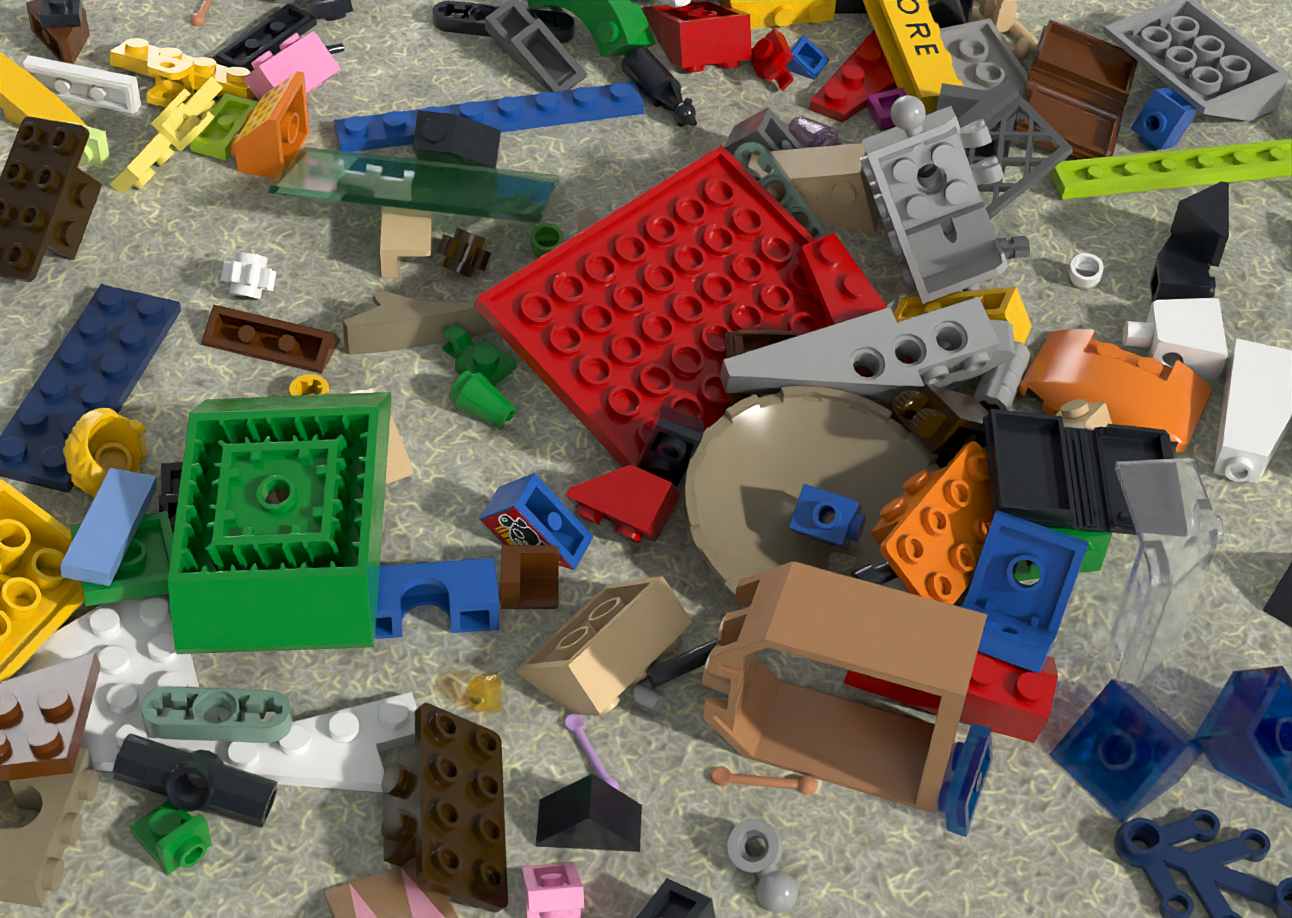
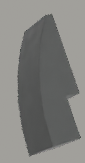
(533, 47)

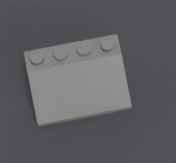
(1202, 60)

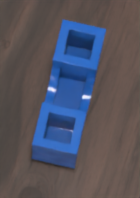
(459, 587)

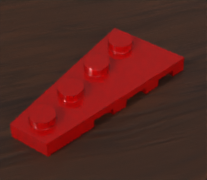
(860, 75)
(838, 281)

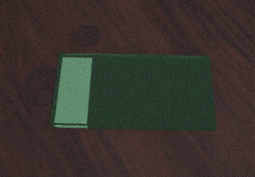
(416, 184)

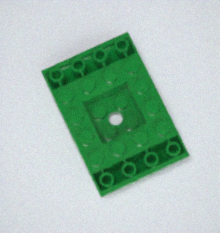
(288, 570)

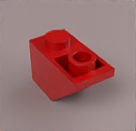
(628, 498)

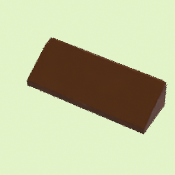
(269, 339)

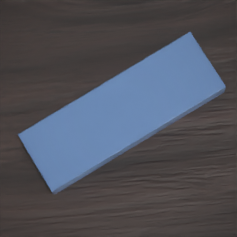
(109, 527)

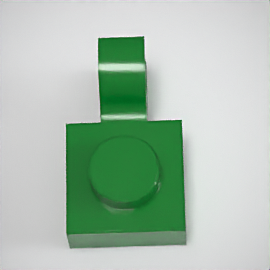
(477, 358)

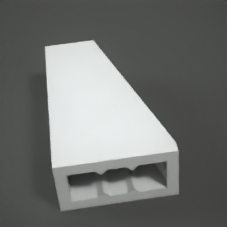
(1253, 410)

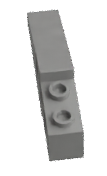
(870, 341)

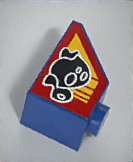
(533, 515)

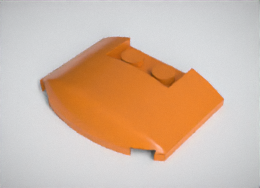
(1134, 387)

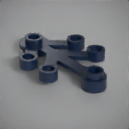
(1201, 867)

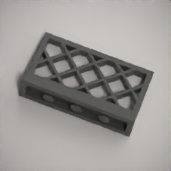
(996, 111)

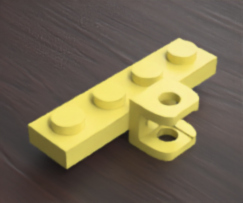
(177, 126)

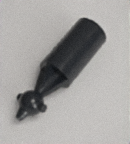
(658, 84)

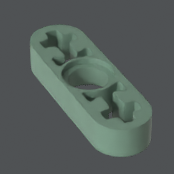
(201, 700)

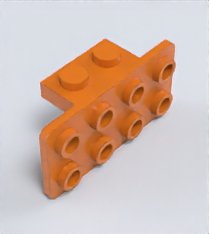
(939, 526)

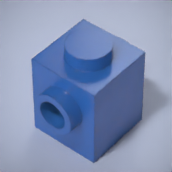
(1163, 119)
(813, 509)

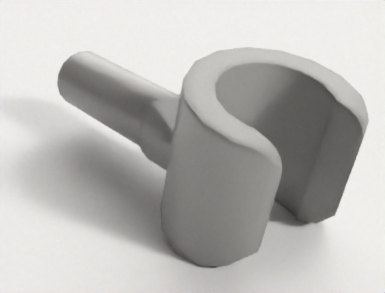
(648, 697)

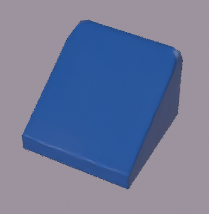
(807, 59)

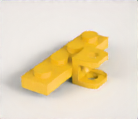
(177, 71)

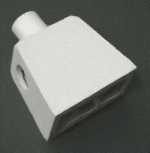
(1183, 332)

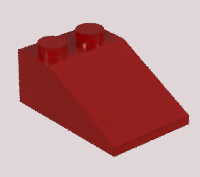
(701, 34)

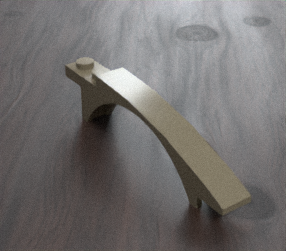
(411, 323)

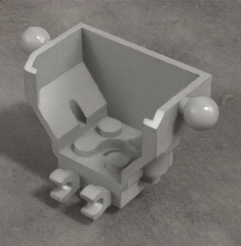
(938, 217)

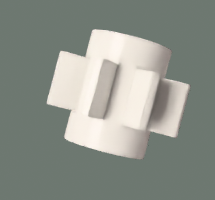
(248, 275)

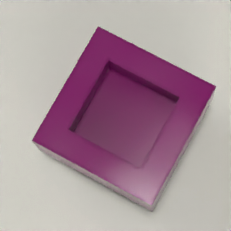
(880, 107)

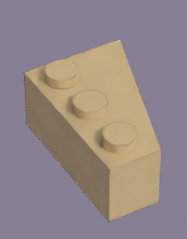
(830, 183)

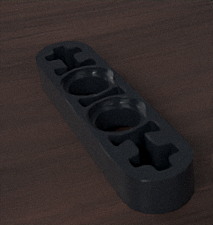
(476, 11)

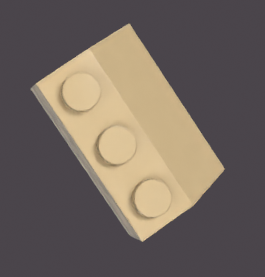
(607, 645)

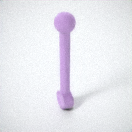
(574, 724)

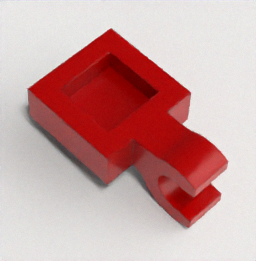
(771, 57)

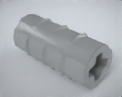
(1001, 383)

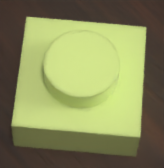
(96, 150)

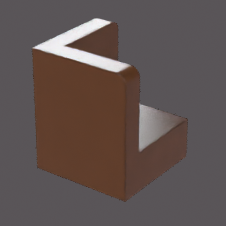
(529, 576)

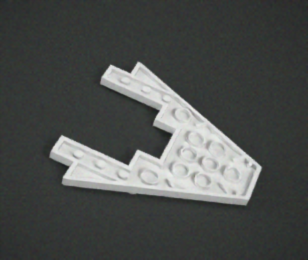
(139, 655)

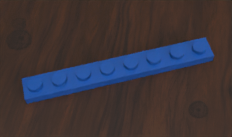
(504, 114)

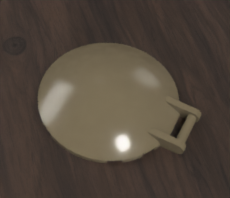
(761, 454)

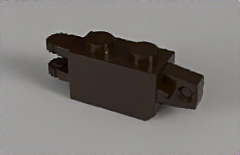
(941, 418)

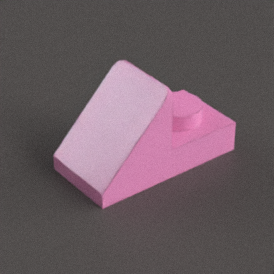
(552, 891)

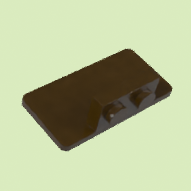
(43, 196)
(449, 809)

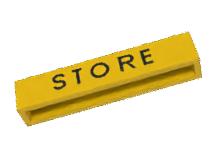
(913, 48)

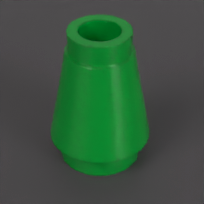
(481, 399)

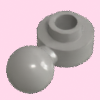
(775, 889)

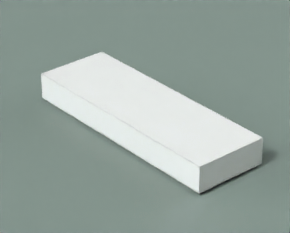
(86, 84)

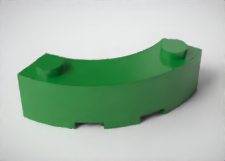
(613, 23)

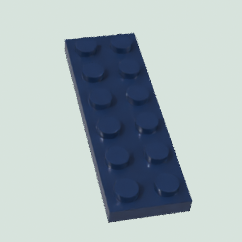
(88, 372)

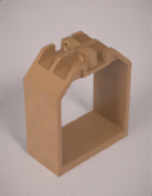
(859, 630)

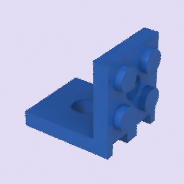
(1023, 617)

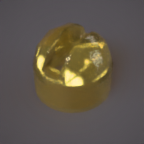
(484, 693)

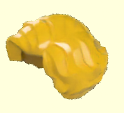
(100, 443)

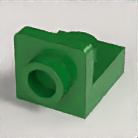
(172, 836)

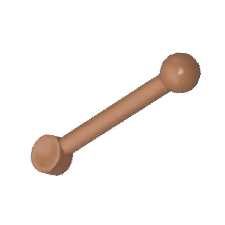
(197, 19)
(722, 776)

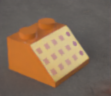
(273, 129)

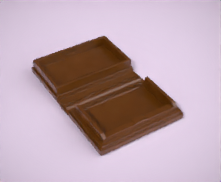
(1078, 90)

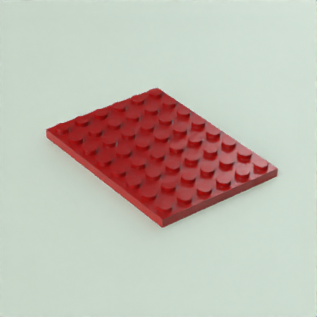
(645, 300)

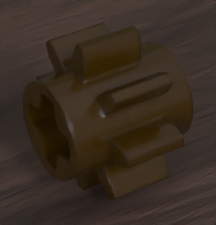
(463, 252)

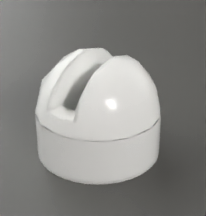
(1085, 271)

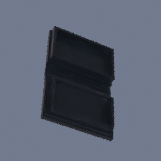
(1063, 472)

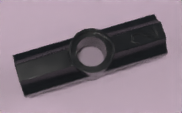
(165, 771)

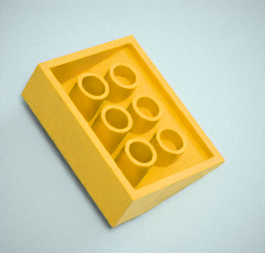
(31, 585)

